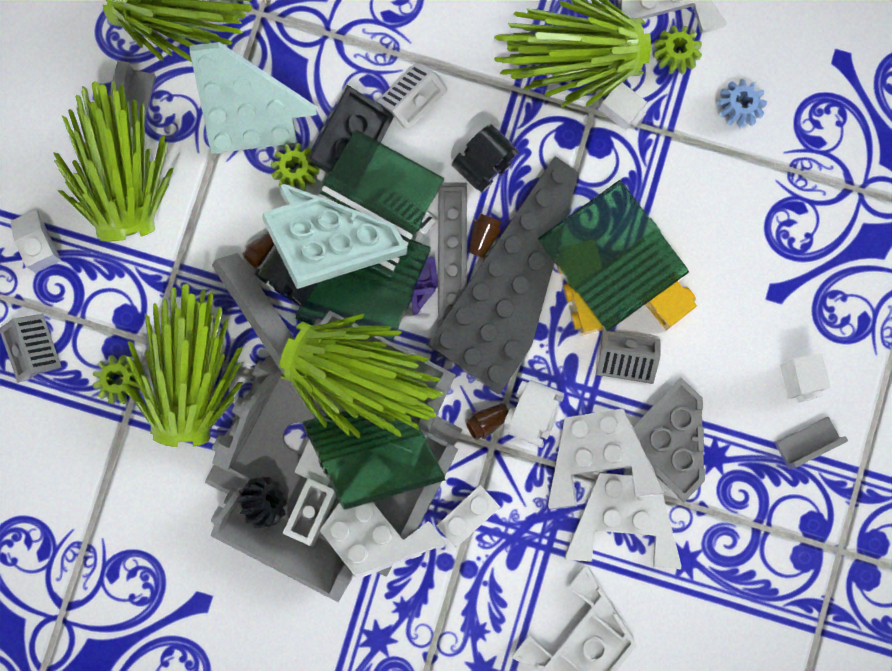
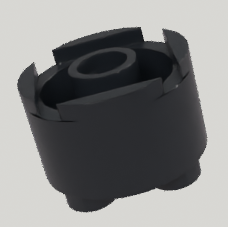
(485, 157)
(274, 270)

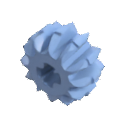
(734, 109)

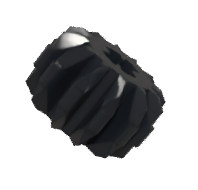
(262, 502)

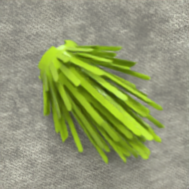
(174, 20)
(598, 48)
(116, 177)
(183, 371)
(350, 371)

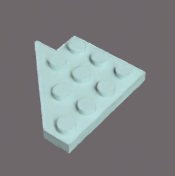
(243, 103)
(327, 238)

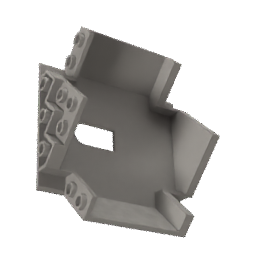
(257, 449)

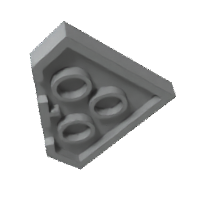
(675, 439)

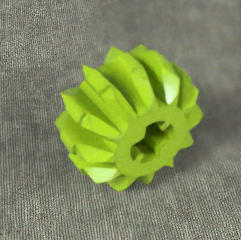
(678, 60)
(288, 161)
(111, 390)

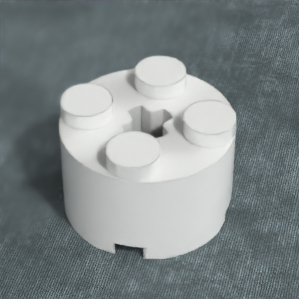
(534, 412)

